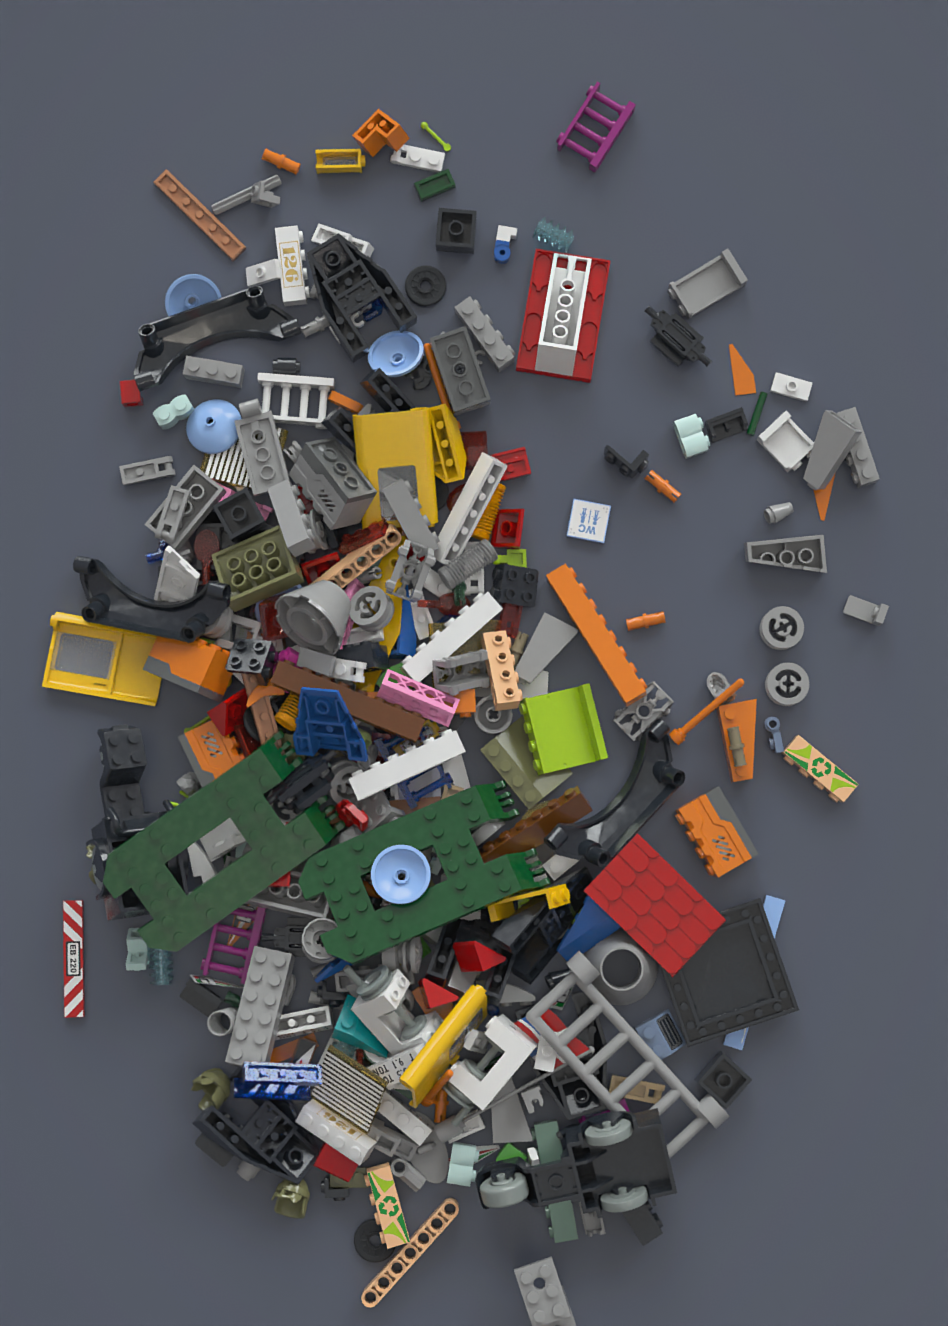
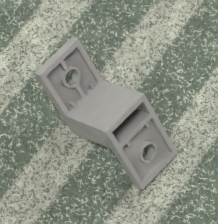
(547, 1304)

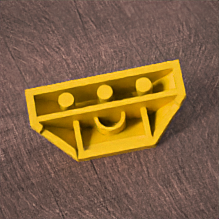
(447, 445)

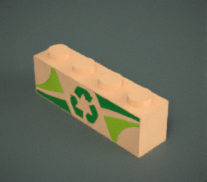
(819, 768)
(388, 1206)

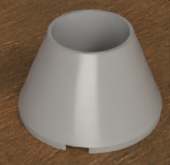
(315, 616)
(639, 985)

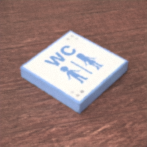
(588, 521)

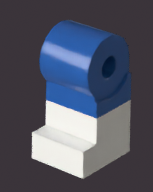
(502, 244)

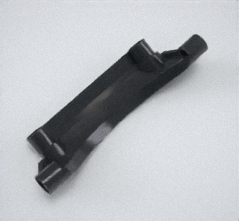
(227, 318)
(122, 608)
(642, 795)

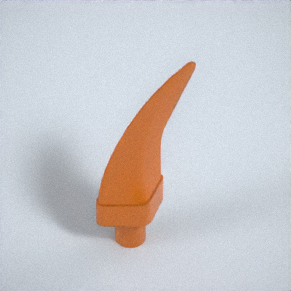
(261, 691)

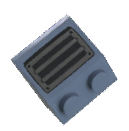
(661, 1034)

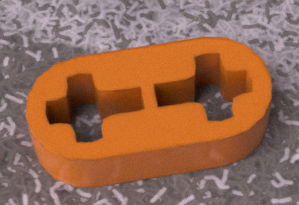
(345, 402)

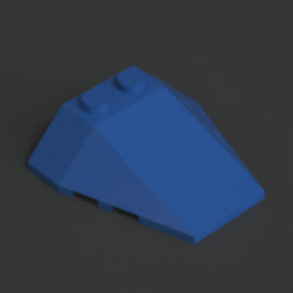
(326, 724)

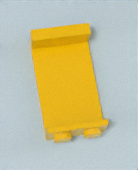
(556, 897)

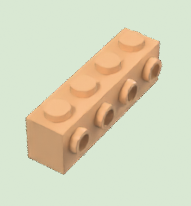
(501, 670)

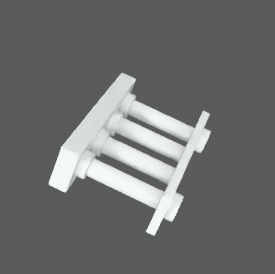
(305, 384)

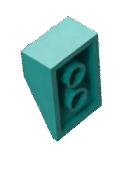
(355, 1033)

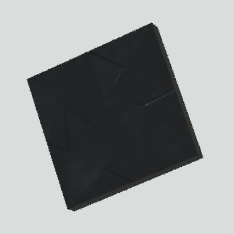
(732, 978)

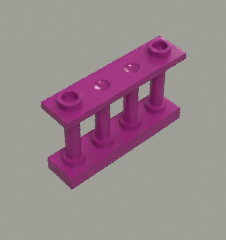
(604, 143)
(253, 935)

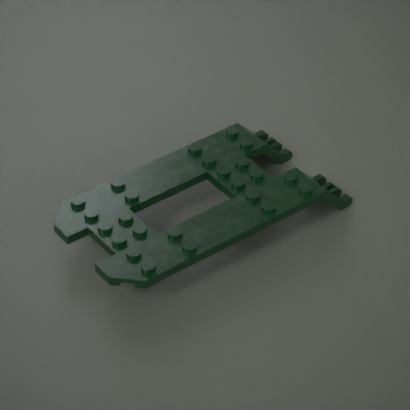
(232, 795)
(469, 884)

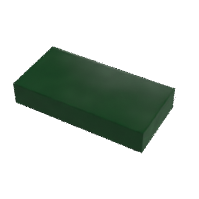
(434, 185)

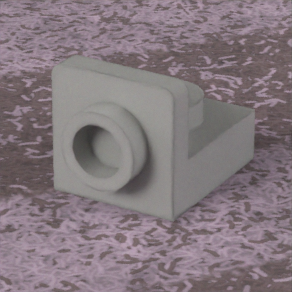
(263, 197)

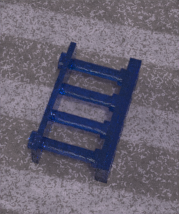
(413, 797)
(277, 1081)

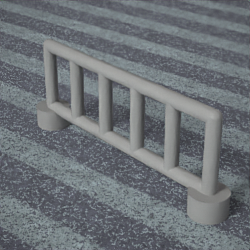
(583, 975)

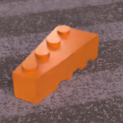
(742, 715)

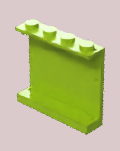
(563, 729)

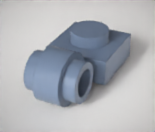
(775, 741)

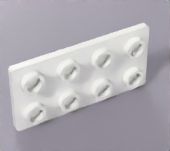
(222, 840)

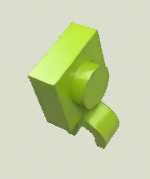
(514, 557)

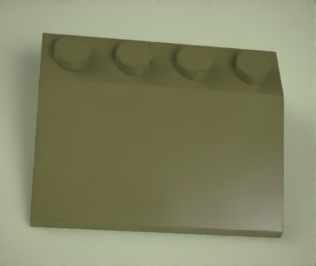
(257, 568)
(514, 763)

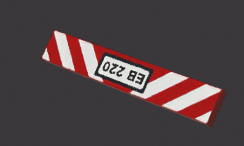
(73, 958)

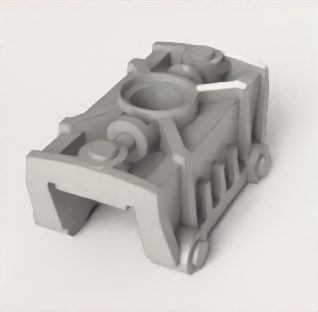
(418, 578)
(463, 680)
(646, 721)

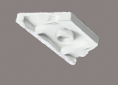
(176, 578)

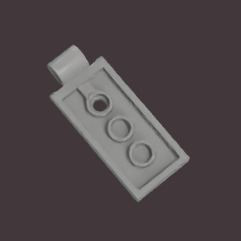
(262, 457)

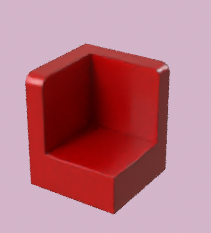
(130, 394)

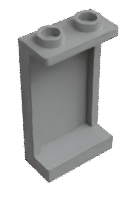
(707, 284)

